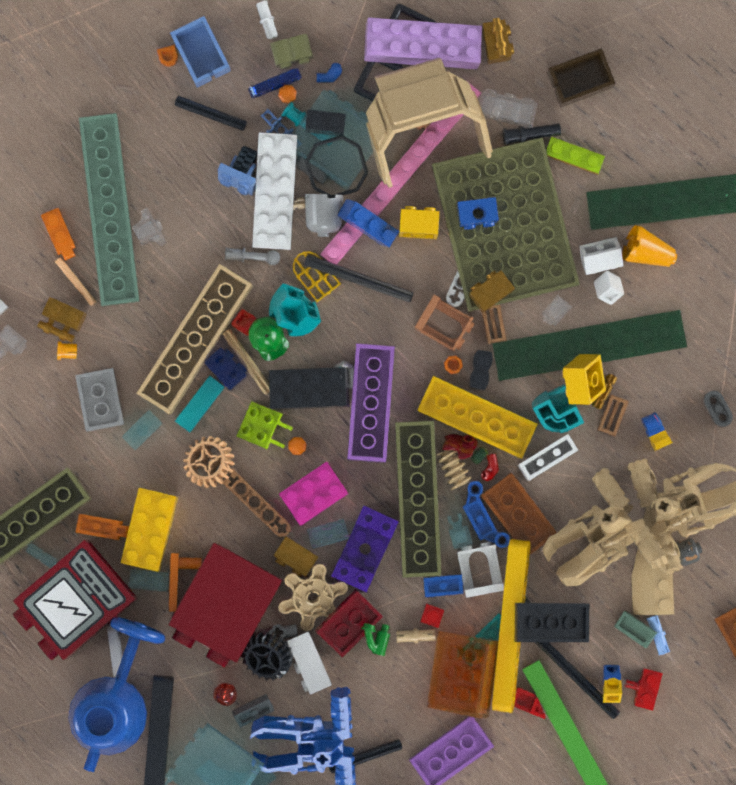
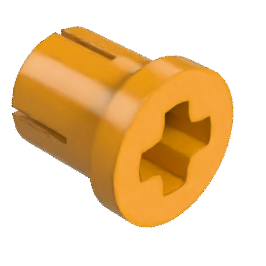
(66, 350)

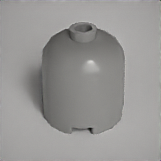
(322, 213)

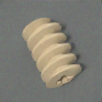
(454, 468)

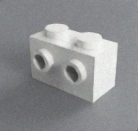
(601, 256)

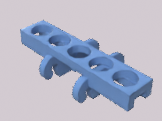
(275, 123)

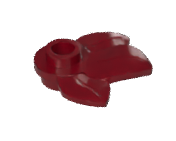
(462, 444)

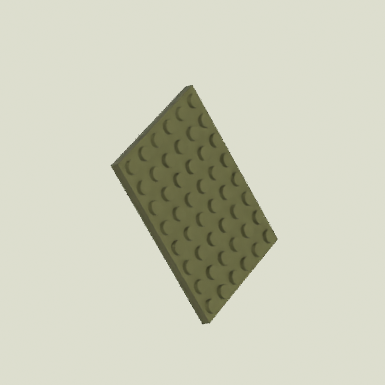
(530, 234)

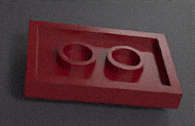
(344, 624)

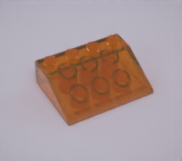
(463, 674)

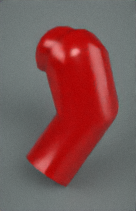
(492, 468)

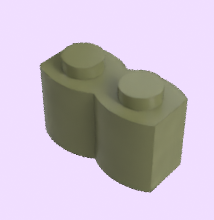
(292, 51)

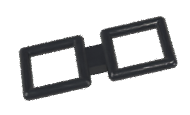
(358, 89)

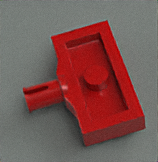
(646, 688)

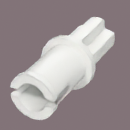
(266, 20)

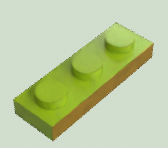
(574, 155)

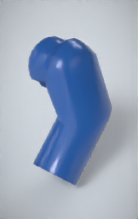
(331, 76)

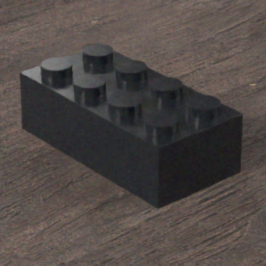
(309, 388)

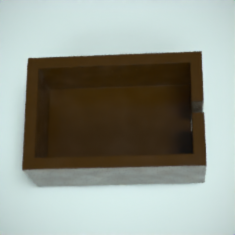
(581, 77)

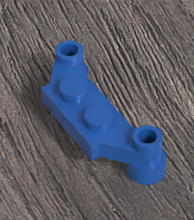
(480, 518)

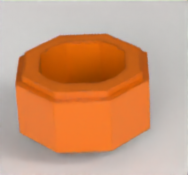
(287, 94)
(453, 364)
(297, 446)

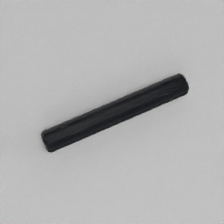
(210, 113)
(374, 753)

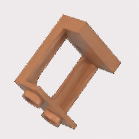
(463, 319)

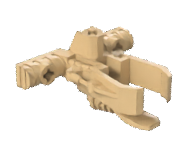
(682, 505)
(608, 535)

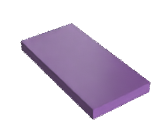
(451, 752)

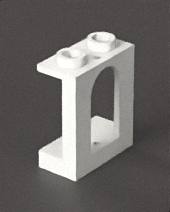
(463, 557)

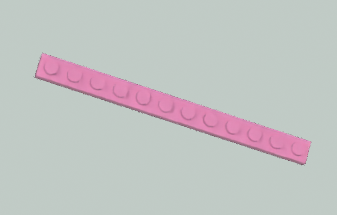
(399, 176)

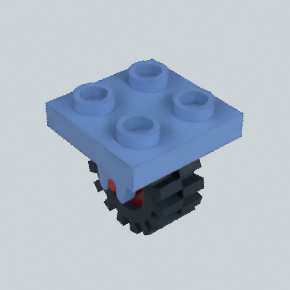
(240, 172)

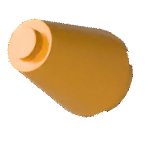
(647, 248)

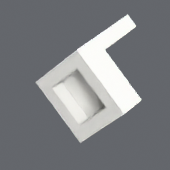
(608, 287)

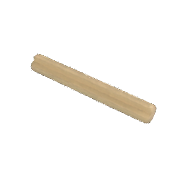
(247, 361)

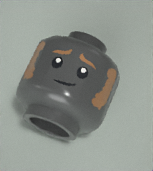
(689, 551)

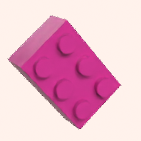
(313, 493)

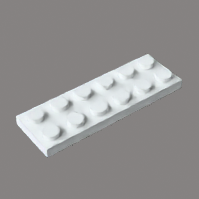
(274, 191)

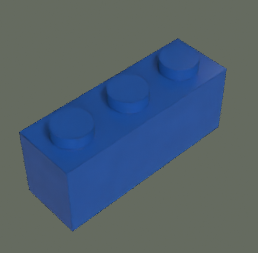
(368, 223)

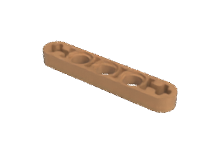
(259, 510)

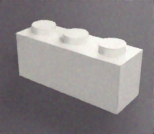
(547, 457)
(309, 663)

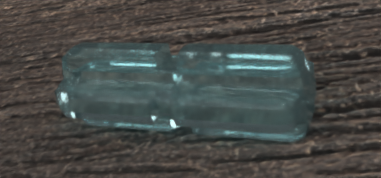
(38, 553)

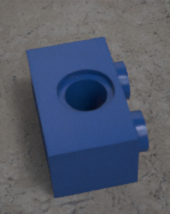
(487, 206)

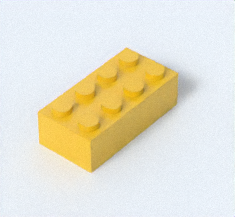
(149, 529)

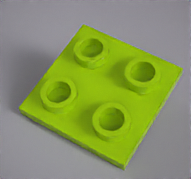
(260, 425)

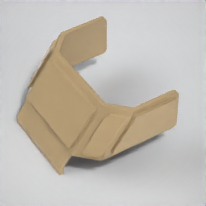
(417, 98)

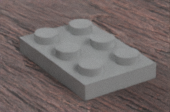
(99, 399)

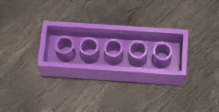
(371, 403)

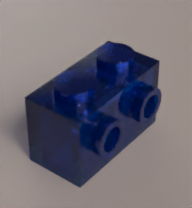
(226, 369)

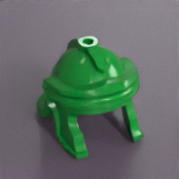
(271, 346)

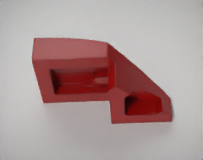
(528, 702)

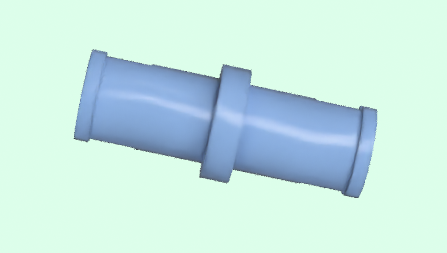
(659, 639)

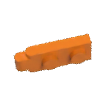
(59, 233)
(101, 527)

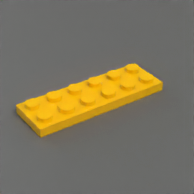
(477, 417)

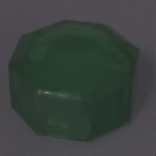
(479, 455)

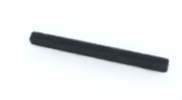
(358, 278)
(578, 678)

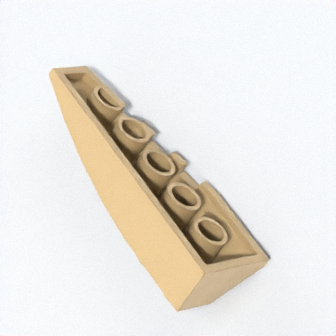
(651, 587)

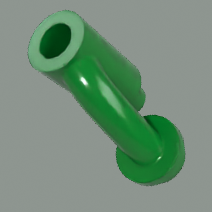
(381, 641)

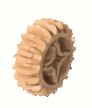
(204, 449)

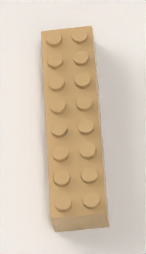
(195, 339)

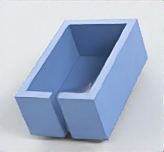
(200, 51)

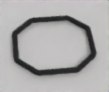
(329, 141)

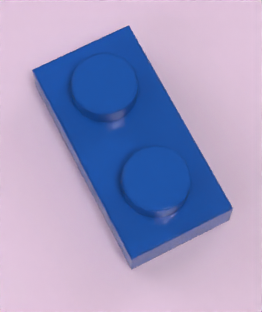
(443, 585)

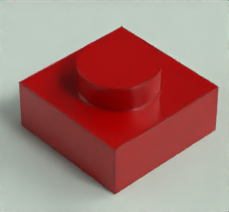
(243, 321)
(432, 615)

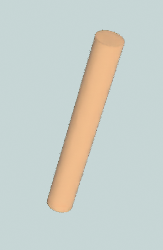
(75, 281)

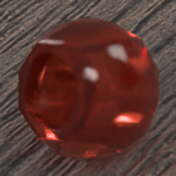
(225, 694)

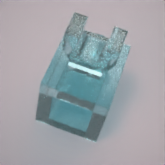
(459, 535)

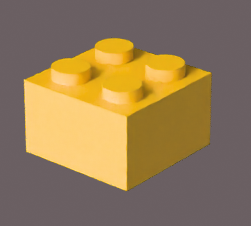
(419, 223)
(584, 379)

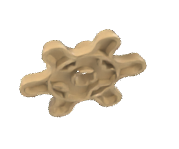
(301, 589)

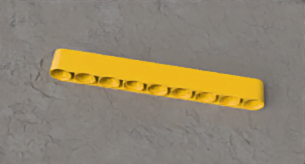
(508, 650)

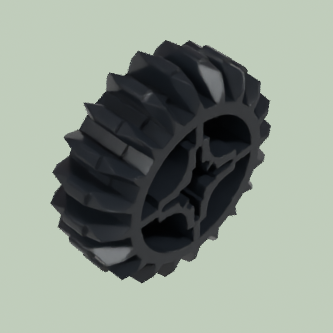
(277, 661)

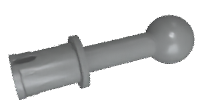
(271, 257)

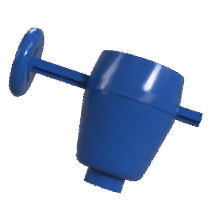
(109, 711)

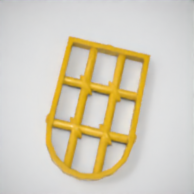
(322, 277)

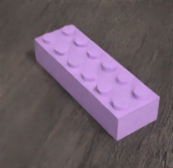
(422, 41)

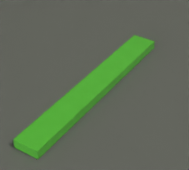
(563, 724)

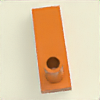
(179, 563)

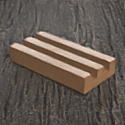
(485, 321)
(607, 431)

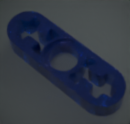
(274, 83)

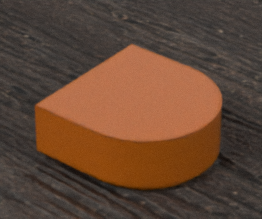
(168, 55)

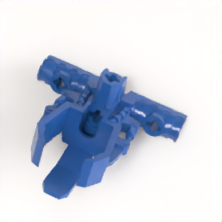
(317, 740)

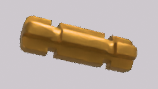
(599, 402)

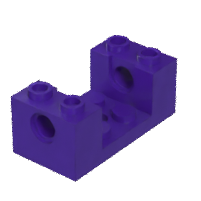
(371, 529)

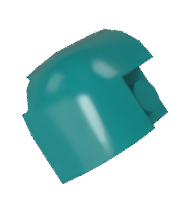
(294, 311)
(555, 411)

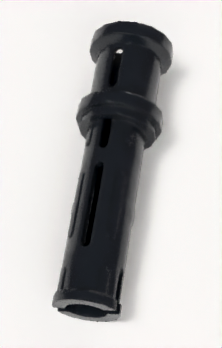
(522, 134)

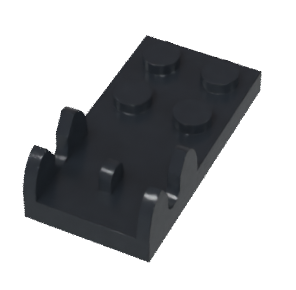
(551, 622)

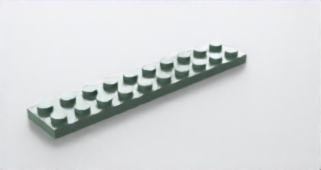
(109, 209)

